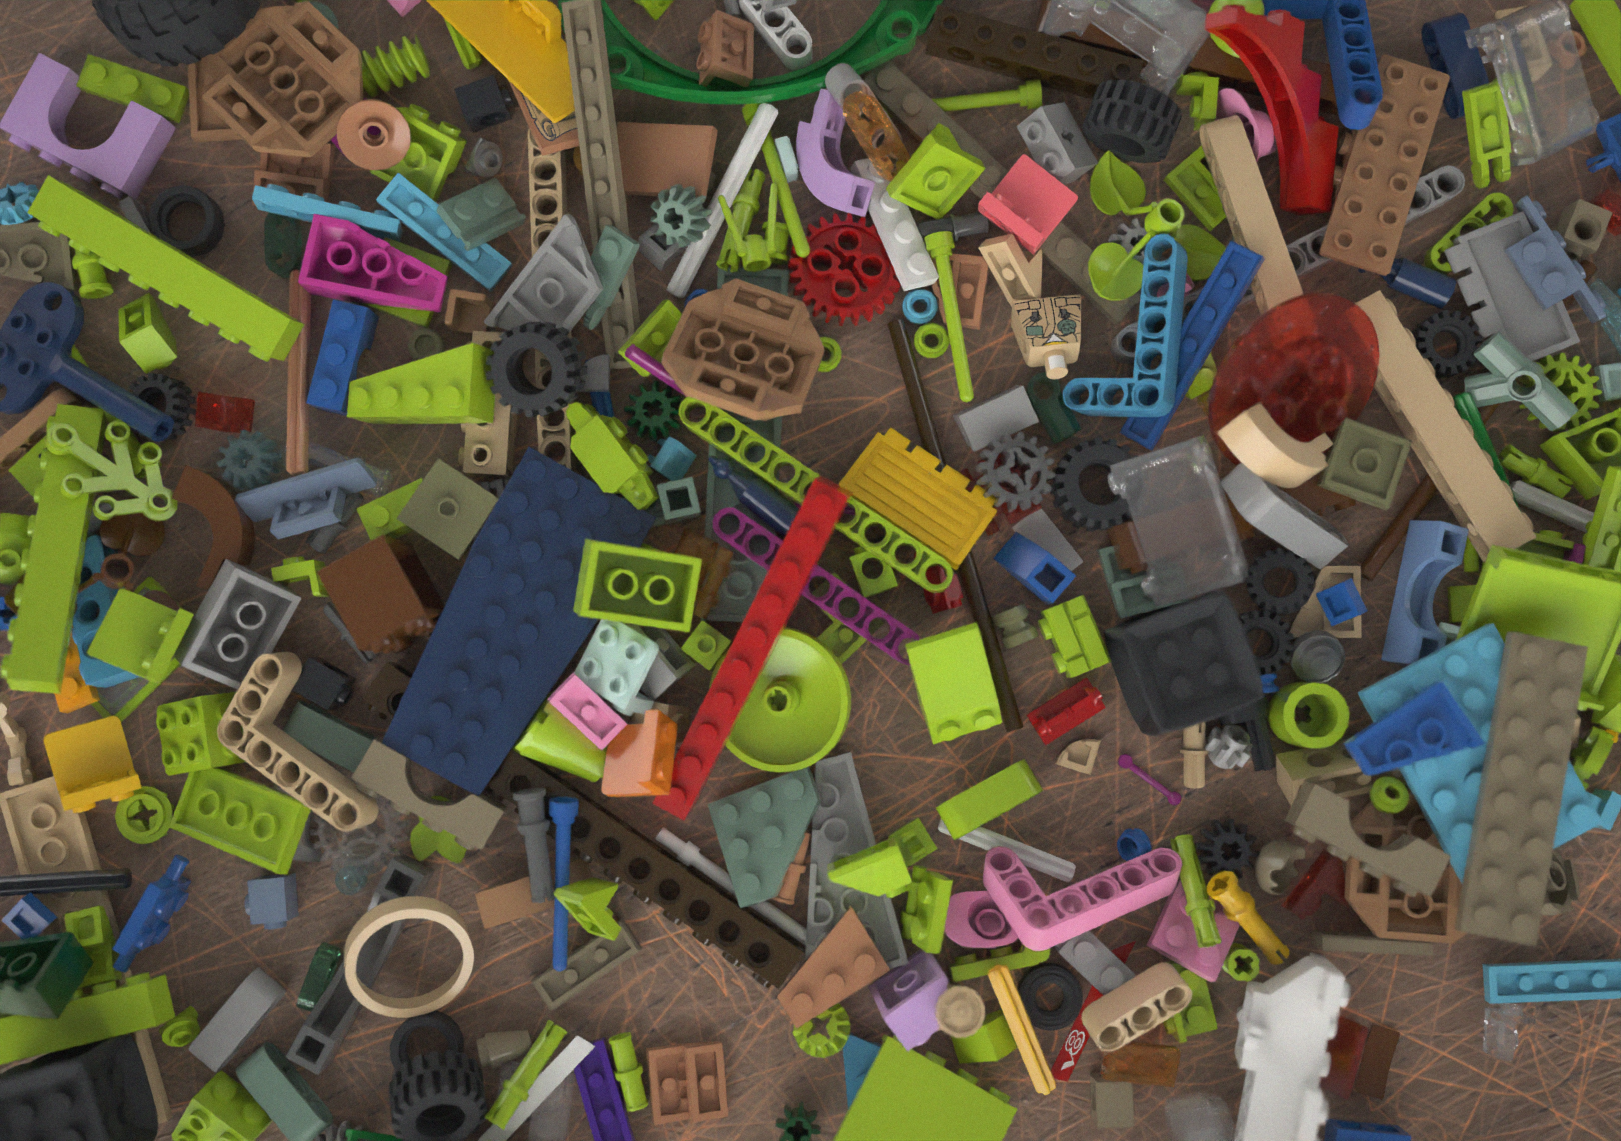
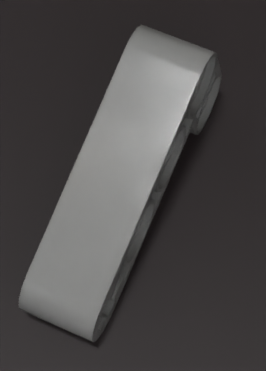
(1283, 517)

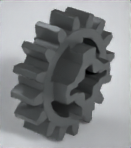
(1017, 485)

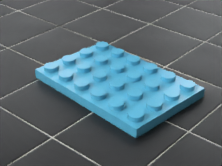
(1450, 783)

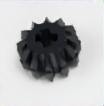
(1231, 835)

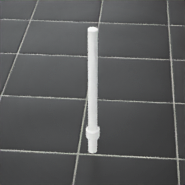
(689, 854)

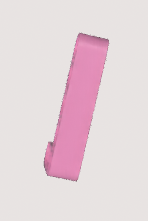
(1121, 890)

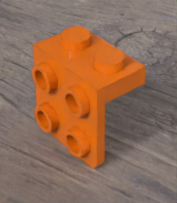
(641, 758)

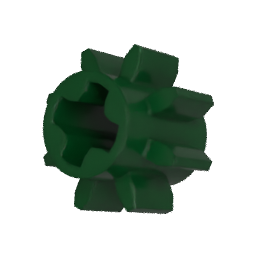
(788, 1124)

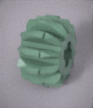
(677, 202)

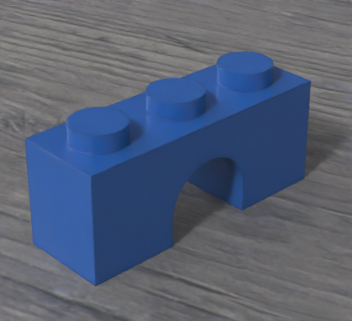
(346, 335)

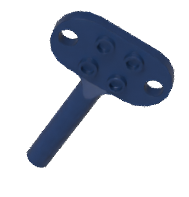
(38, 352)

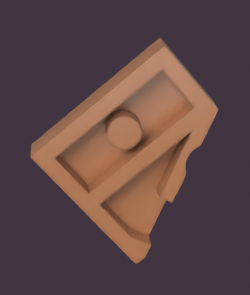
(970, 284)

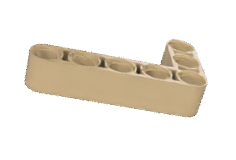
(286, 751)

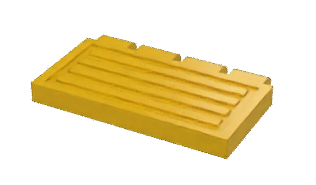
(918, 497)

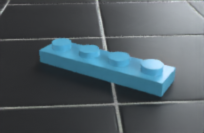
(281, 202)
(420, 215)
(1552, 981)

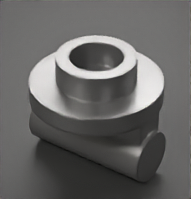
(485, 159)

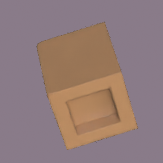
(467, 312)

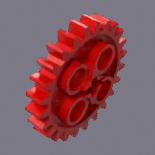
(821, 285)

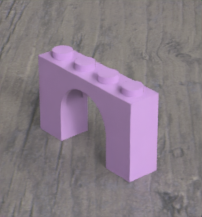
(39, 118)

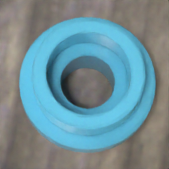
(924, 296)

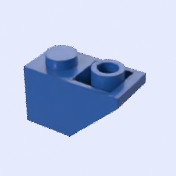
(1034, 568)

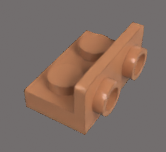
(726, 49)

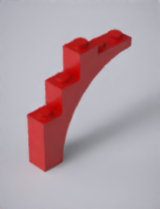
(1304, 141)

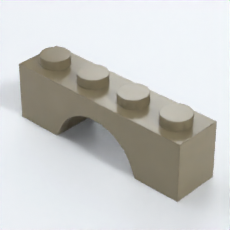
(389, 774)
(1407, 860)

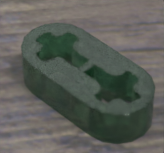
(274, 244)
(318, 975)

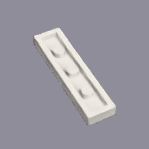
(897, 232)

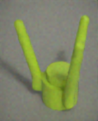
(752, 248)

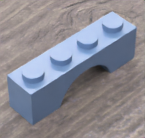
(1428, 555)

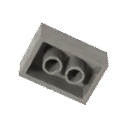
(236, 624)

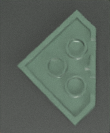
(763, 832)

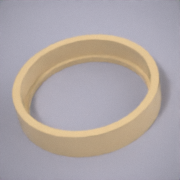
(397, 910)

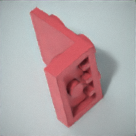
(1028, 203)

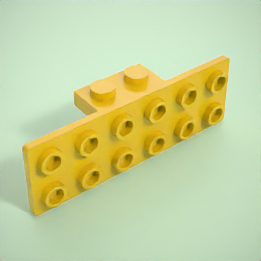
(522, 43)

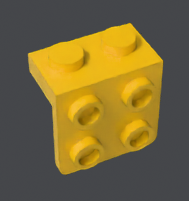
(91, 763)

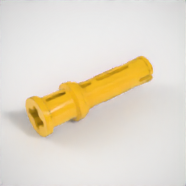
(1240, 907)

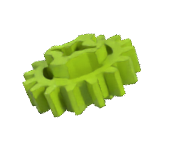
(1572, 382)

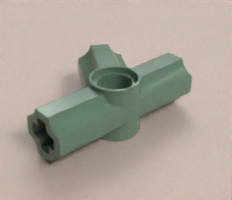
(1500, 386)

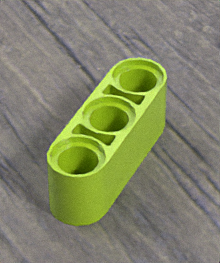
(989, 799)

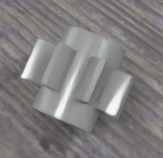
(1228, 746)

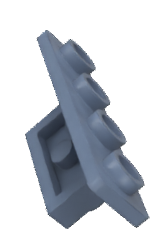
(1548, 268)
(307, 499)

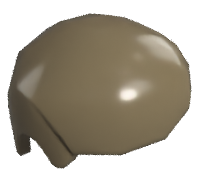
(1276, 865)

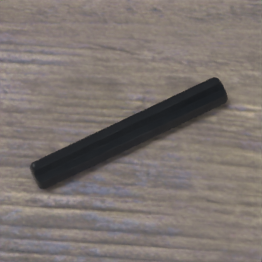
(65, 882)

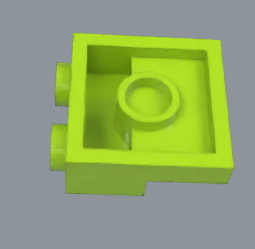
(431, 153)

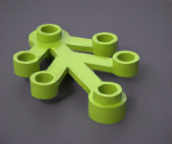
(117, 475)

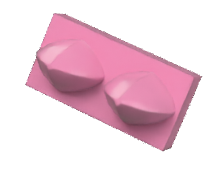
(587, 711)

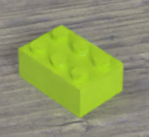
(637, 585)

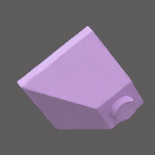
(909, 998)

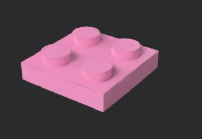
(1176, 937)

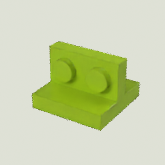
(935, 174)

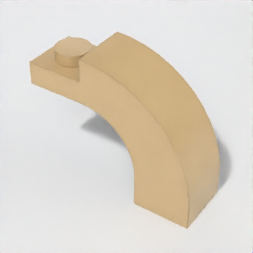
(1271, 452)

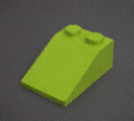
(954, 683)

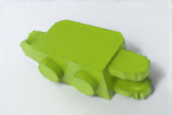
(610, 455)

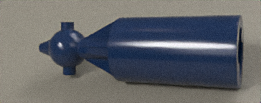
(1419, 282)
(757, 496)

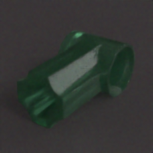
(1052, 412)

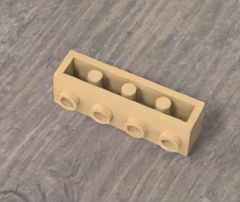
(489, 446)

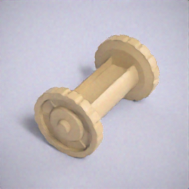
(959, 1011)

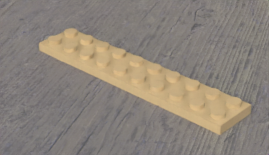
(60, 841)

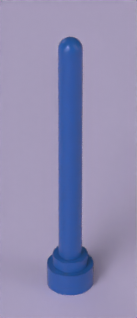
(563, 811)

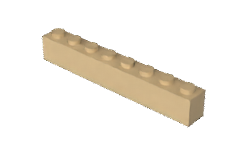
(1441, 437)

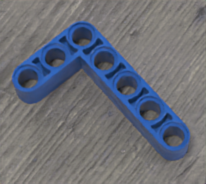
(1349, 53)

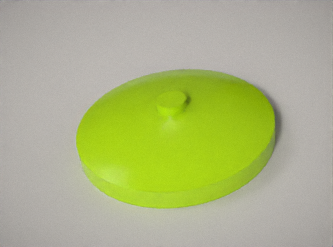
(794, 708)

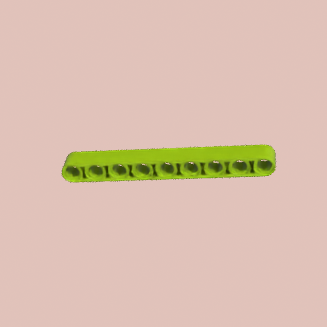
(797, 488)

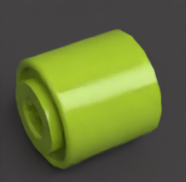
(1325, 714)

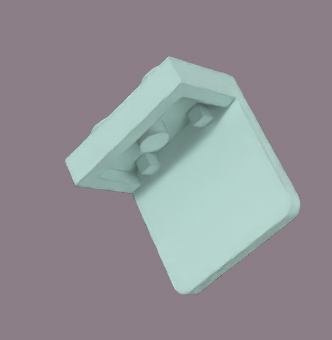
(617, 666)

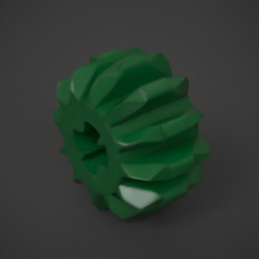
(653, 399)

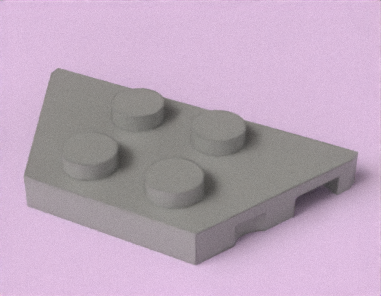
(553, 285)

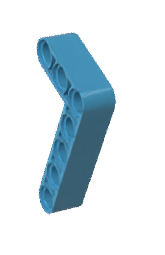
(1147, 345)

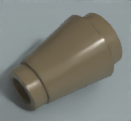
(503, 1047)

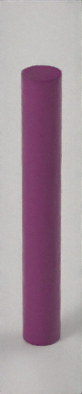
(651, 365)

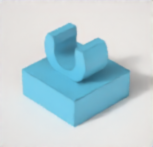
(672, 459)
(1607, 805)

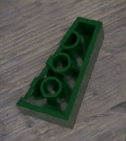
(41, 974)

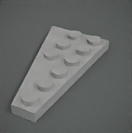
(838, 831)

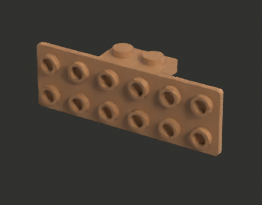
(1383, 167)

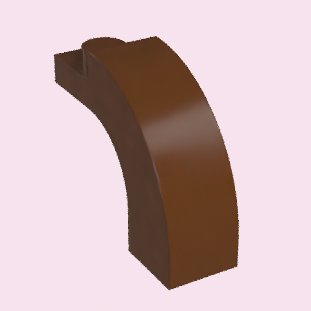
(230, 525)

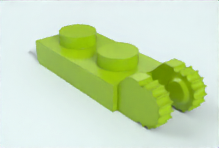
(1487, 133)
(968, 966)

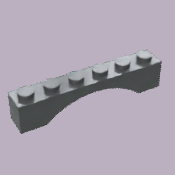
(338, 1008)

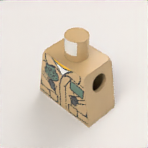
(1048, 332)

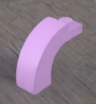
(822, 162)

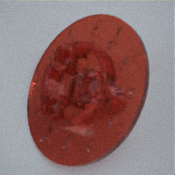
(1304, 363)

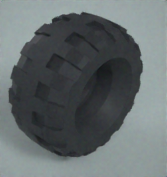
(175, 29)

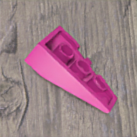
(361, 268)

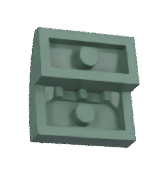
(1126, 588)

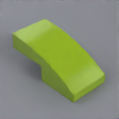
(97, 938)

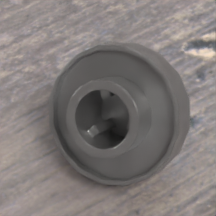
(1317, 656)

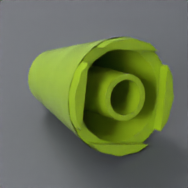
(560, 744)

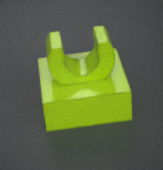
(913, 841)

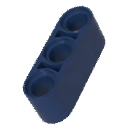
(1449, 53)

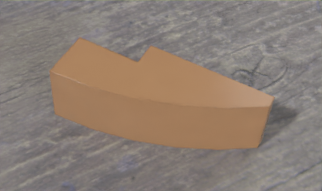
(513, 898)

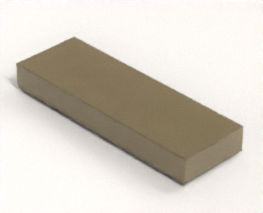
(1368, 943)
(585, 966)

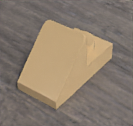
(1015, 271)

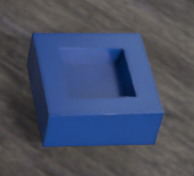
(1341, 602)
(29, 917)

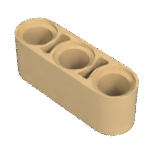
(1136, 1007)

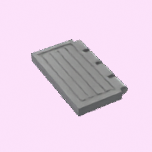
(1502, 293)

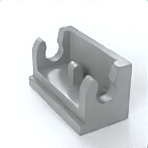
(993, 417)

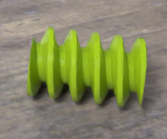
(394, 66)

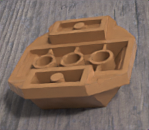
(279, 49)
(745, 351)
(1383, 907)

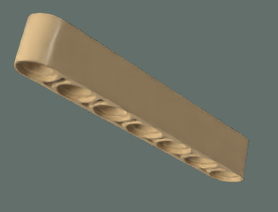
(1249, 209)

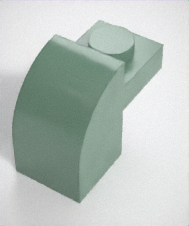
(675, 503)

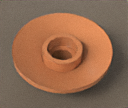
(369, 150)

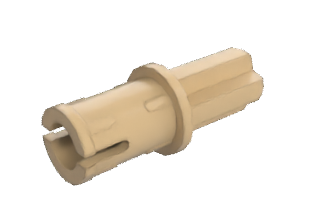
(1194, 755)

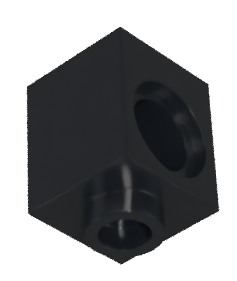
(484, 103)
(325, 684)

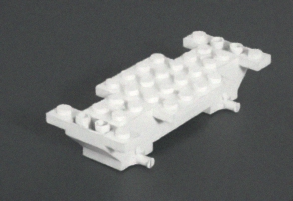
(1284, 1048)

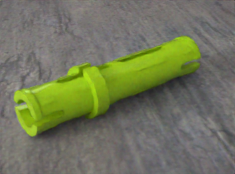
(744, 208)
(1198, 905)
(517, 1087)

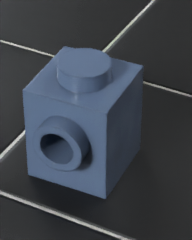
(272, 900)

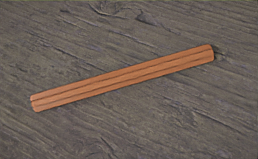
(298, 381)

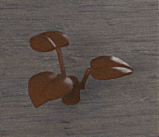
(128, 534)

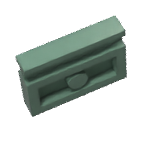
(481, 214)

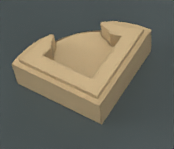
(1079, 755)

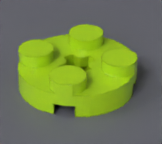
(1591, 753)

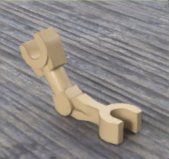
(19, 766)

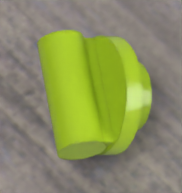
(181, 1029)

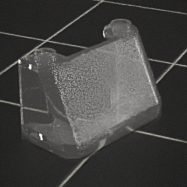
(1538, 79)
(1181, 521)

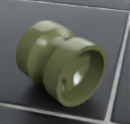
(1015, 627)

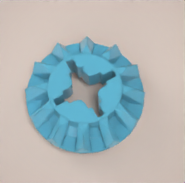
(23, 196)

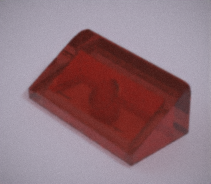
(1345, 1056)

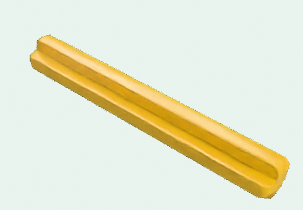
(1022, 1029)

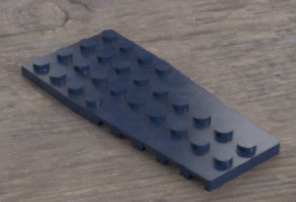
(508, 622)

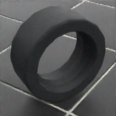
(166, 204)
(435, 1019)

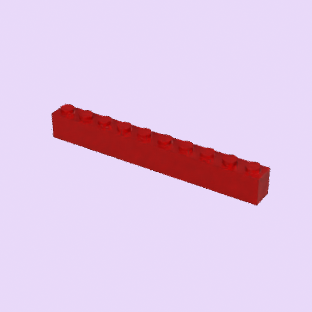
(754, 644)

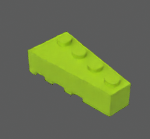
(428, 391)
(1587, 452)

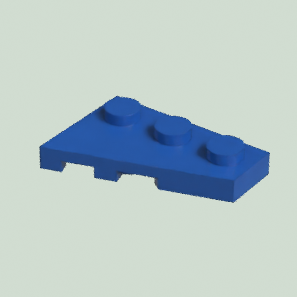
(1416, 730)

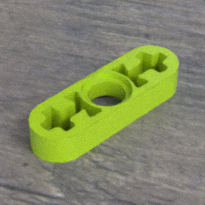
(1471, 219)

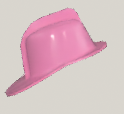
(1256, 123)
(977, 921)

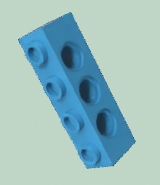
(86, 624)

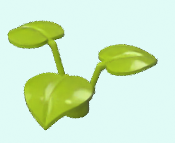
(1110, 267)

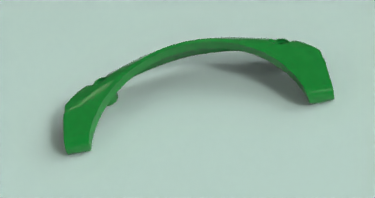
(864, 51)

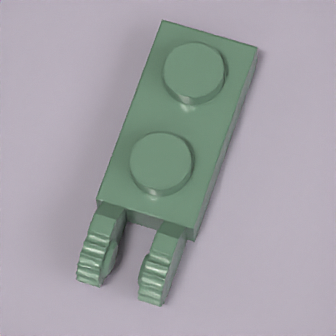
(611, 260)

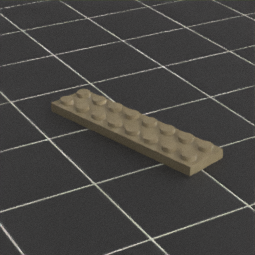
(1521, 788)

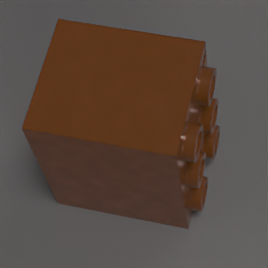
(383, 595)

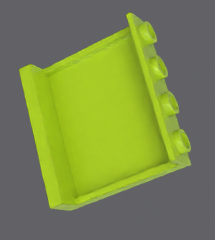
(1551, 602)
(921, 1100)

